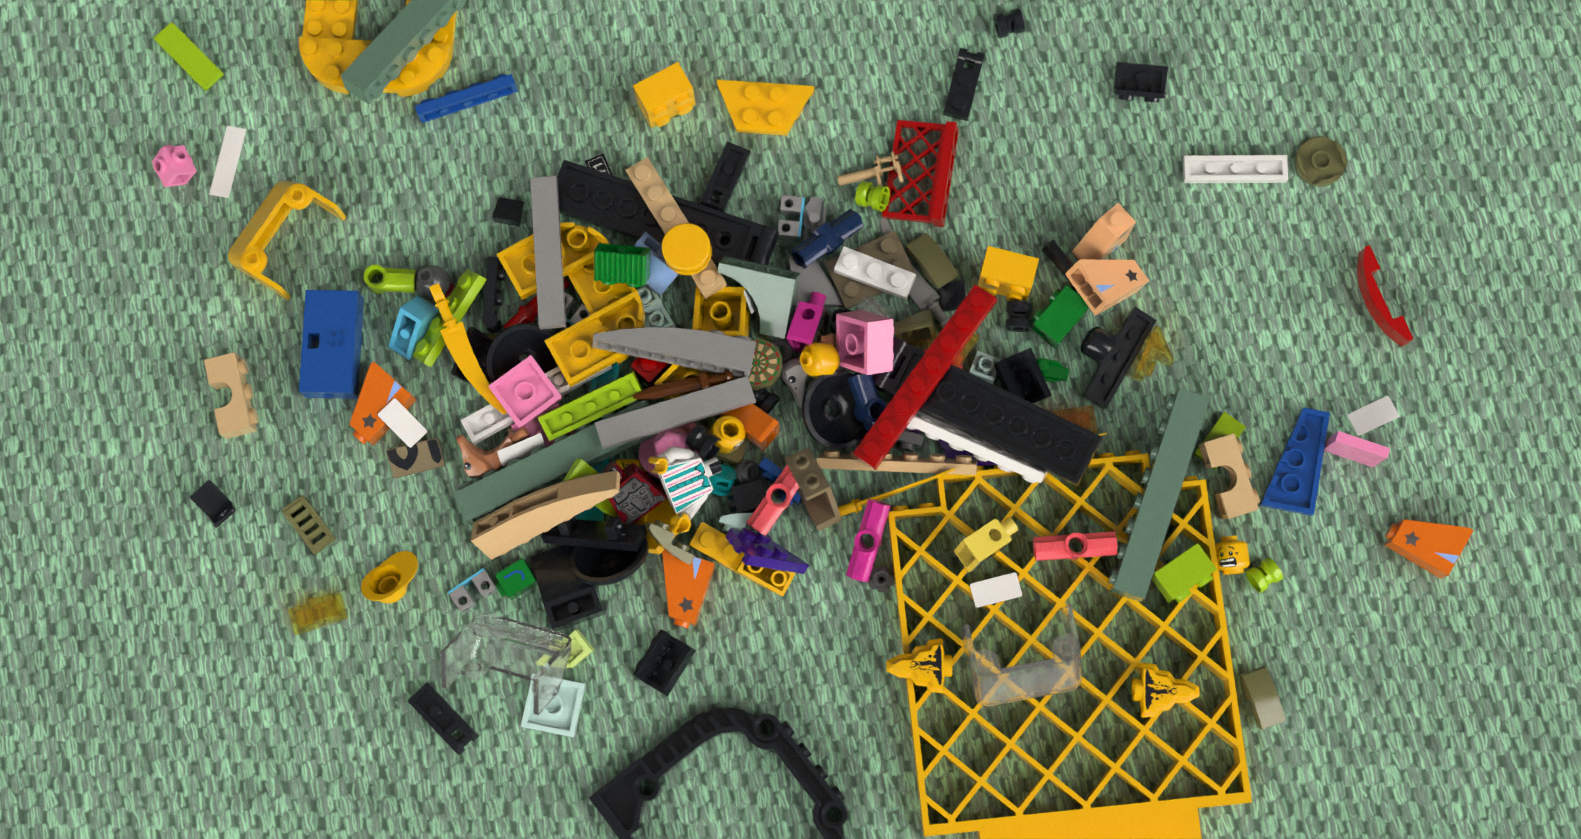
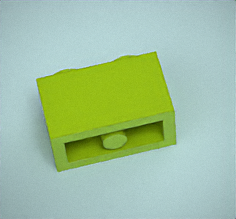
(1183, 573)

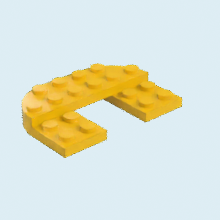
(330, 49)
(608, 305)

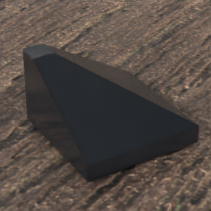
(952, 295)

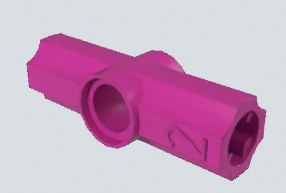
(863, 556)

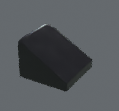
(508, 211)

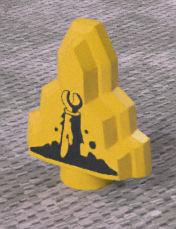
(924, 666)
(1160, 690)

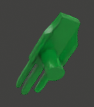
(1053, 370)

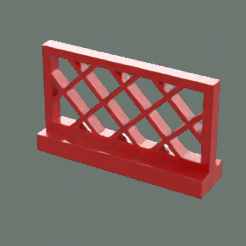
(942, 176)

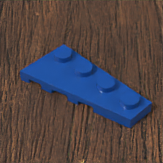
(1299, 467)

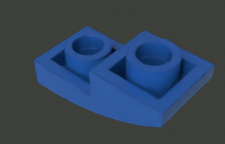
(771, 473)

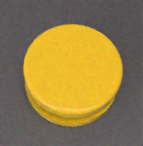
(686, 249)

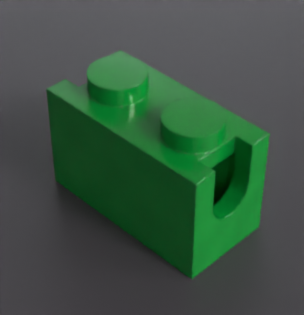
(1060, 316)

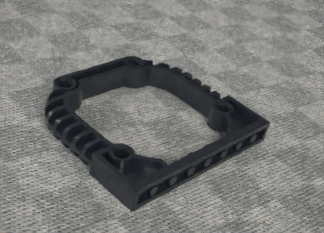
(623, 802)

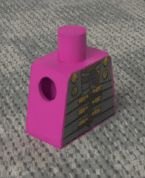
(808, 322)

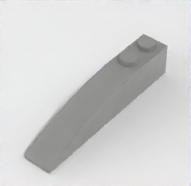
(682, 347)

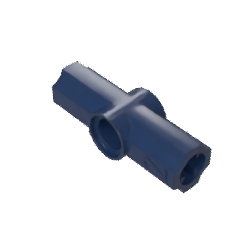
(827, 238)
(866, 397)

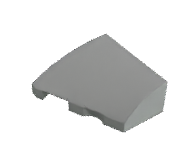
(814, 280)

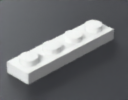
(1235, 169)

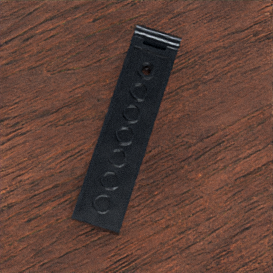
(620, 208)
(997, 417)

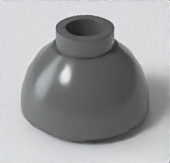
(430, 276)

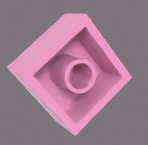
(865, 342)

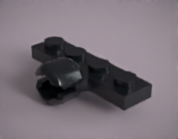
(1114, 355)

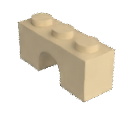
(238, 415)
(1239, 496)

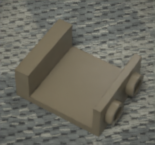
(814, 489)

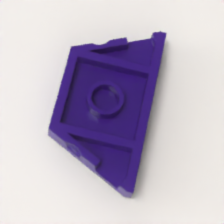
(764, 552)

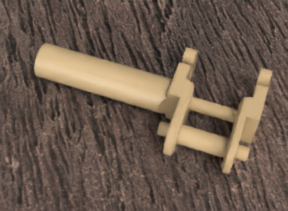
(873, 172)

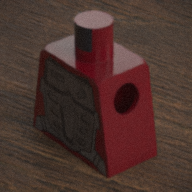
(637, 493)

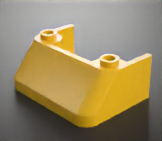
(248, 249)

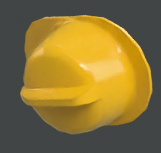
(391, 578)

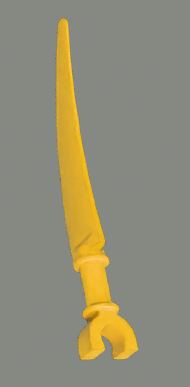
(461, 350)
(857, 504)

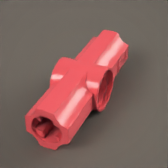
(768, 511)
(1092, 546)

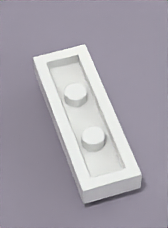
(875, 273)

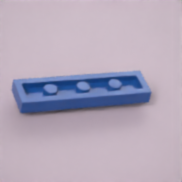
(459, 100)

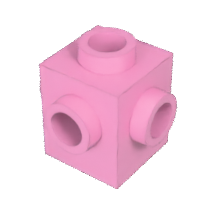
(173, 165)

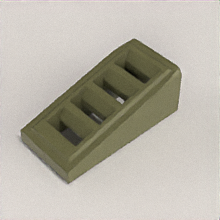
(917, 328)
(295, 506)

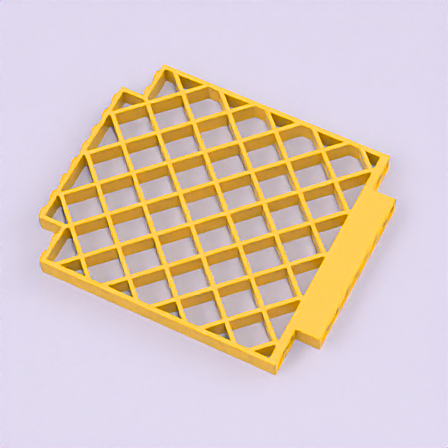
(1127, 821)

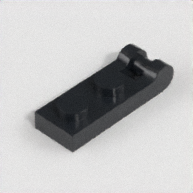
(963, 85)
(725, 176)
(493, 295)
(442, 717)

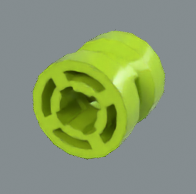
(872, 196)
(1264, 574)

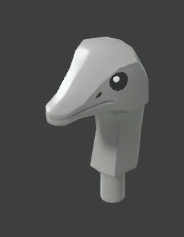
(795, 378)

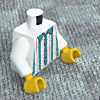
(685, 481)

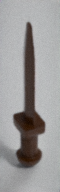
(686, 385)

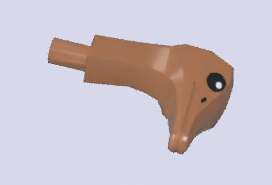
(481, 461)

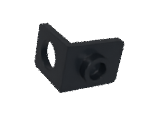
(213, 503)

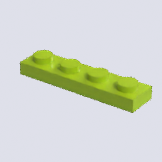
(459, 301)
(590, 406)

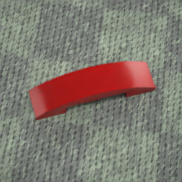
(1374, 301)

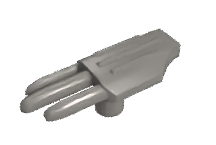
(813, 215)

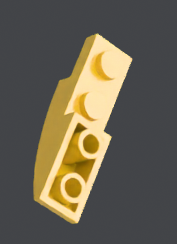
(716, 546)

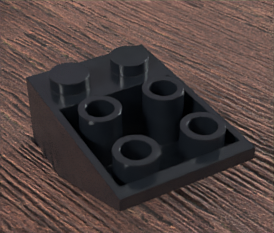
(563, 595)

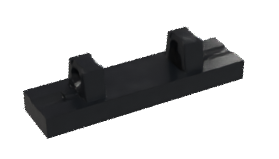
(597, 534)

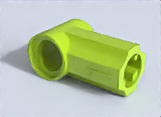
(393, 279)

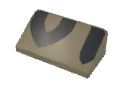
(419, 458)

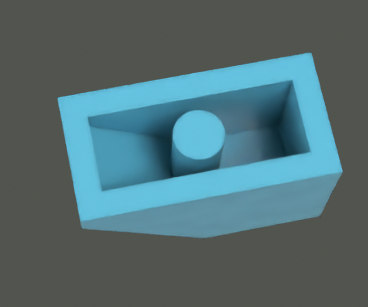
(411, 326)

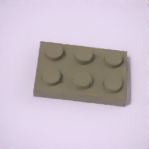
(887, 249)

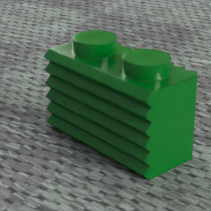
(621, 264)

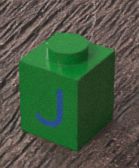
(515, 579)

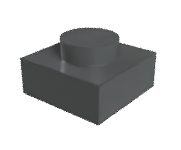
(909, 441)

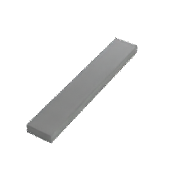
(548, 252)
(675, 412)

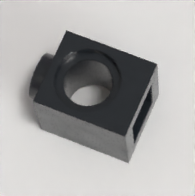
(747, 497)

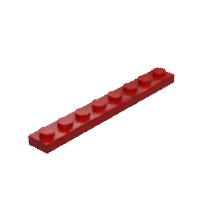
(925, 377)

